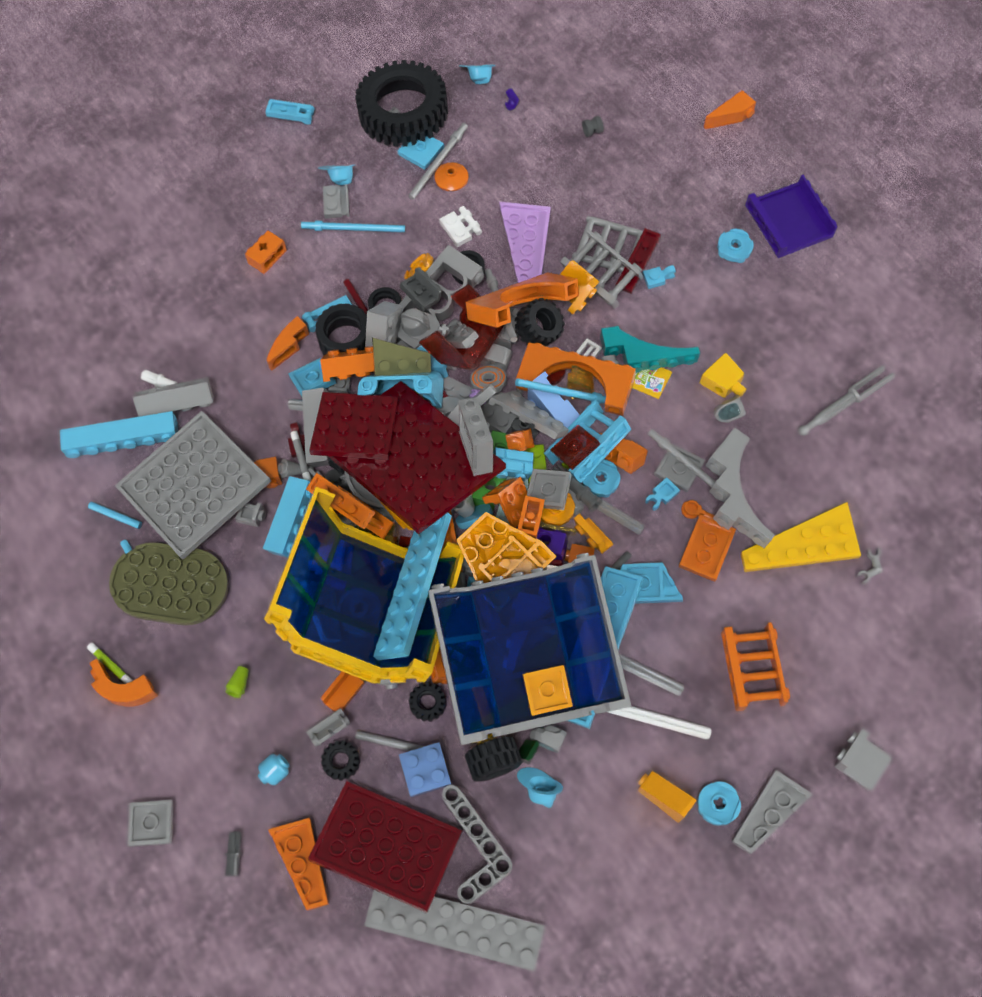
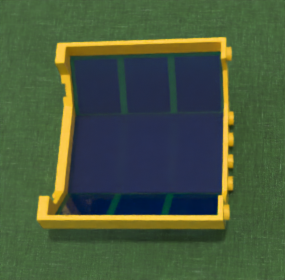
(339, 594)

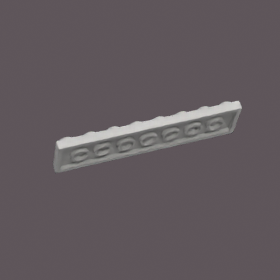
(460, 929)

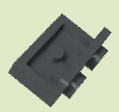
(421, 289)

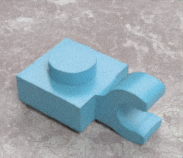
(655, 277)

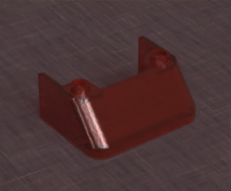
(462, 357)

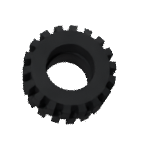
(549, 317)
(493, 759)

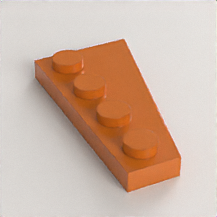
(294, 845)

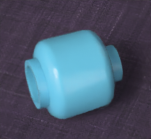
(273, 769)

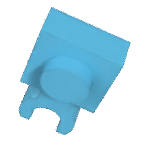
(663, 492)

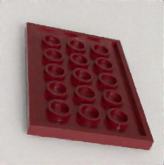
(385, 846)

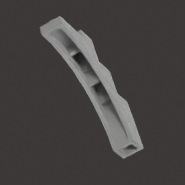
(728, 489)

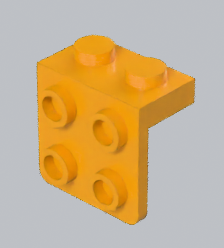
(586, 285)

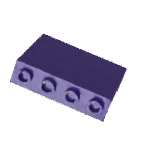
(791, 217)

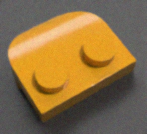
(594, 535)

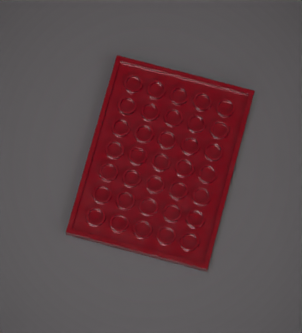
(425, 464)

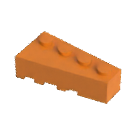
(347, 363)

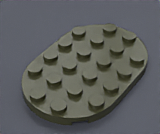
(164, 588)

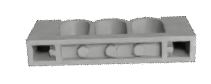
(457, 265)

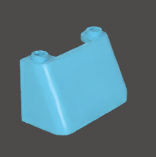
(426, 383)

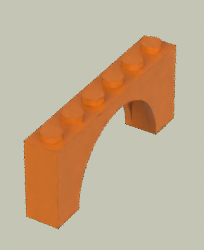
(494, 307)
(614, 378)

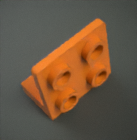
(511, 498)

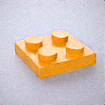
(547, 690)

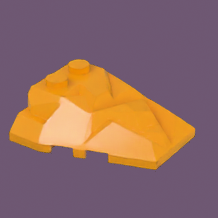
(499, 549)

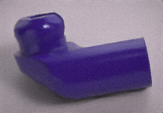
(513, 99)

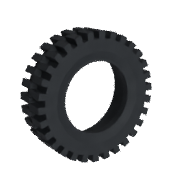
(408, 125)

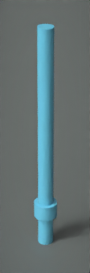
(320, 225)
(560, 390)

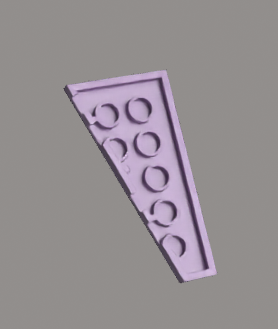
(527, 237)

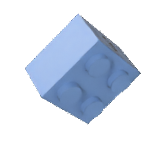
(425, 769)

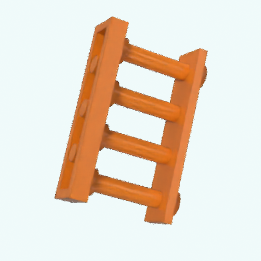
(352, 507)
(738, 678)

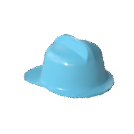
(479, 74)
(339, 174)
(540, 786)

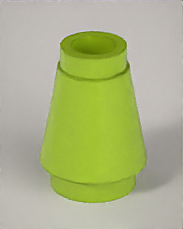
(237, 683)

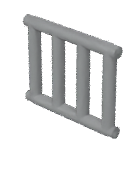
(624, 230)

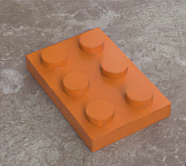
(707, 548)

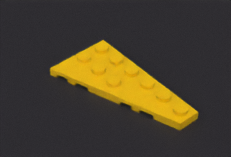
(817, 540)

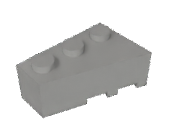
(383, 322)

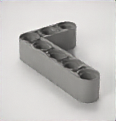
(479, 842)

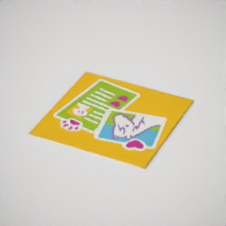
(652, 381)

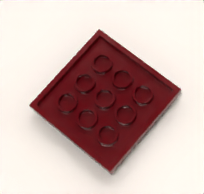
(354, 426)

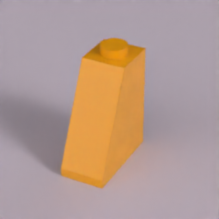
(666, 796)

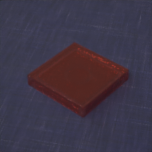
(575, 447)

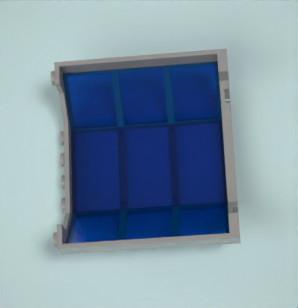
(523, 626)

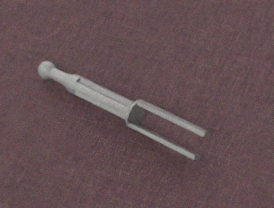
(848, 399)

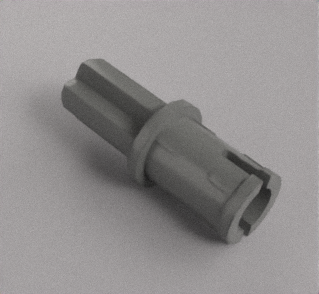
(233, 854)

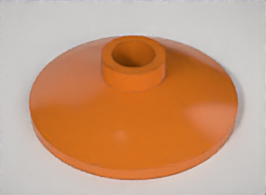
(453, 181)

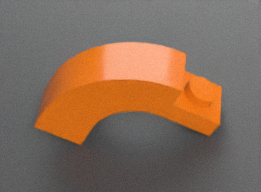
(127, 695)

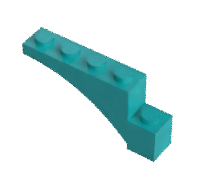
(643, 354)

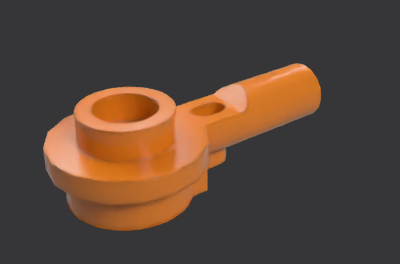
(692, 509)

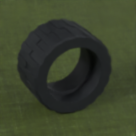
(336, 317)

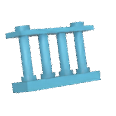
(608, 440)

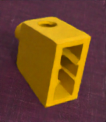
(724, 377)

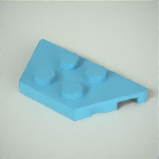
(657, 583)

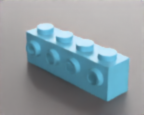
(288, 517)

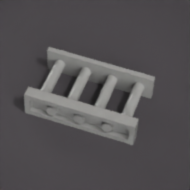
(611, 296)

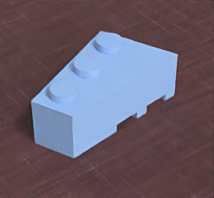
(552, 403)

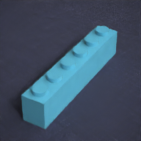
(118, 434)

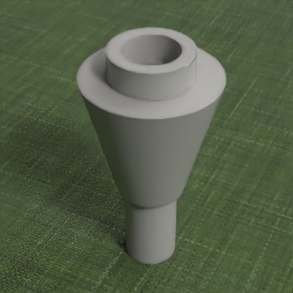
(289, 468)

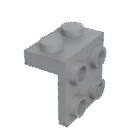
(862, 760)

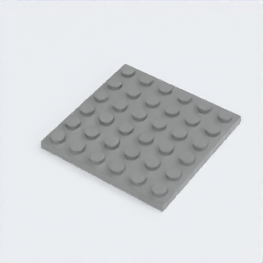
(192, 484)

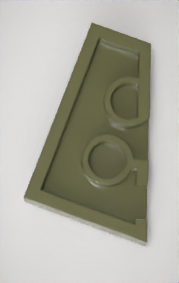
(398, 359)

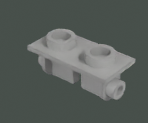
(327, 727)

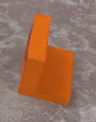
(341, 691)

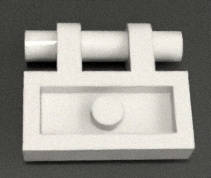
(455, 228)

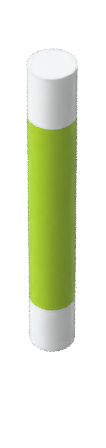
(109, 663)

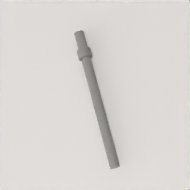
(455, 138)
(492, 284)
(664, 443)

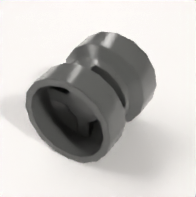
(592, 126)

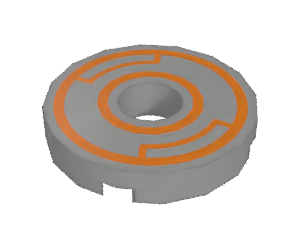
(493, 372)

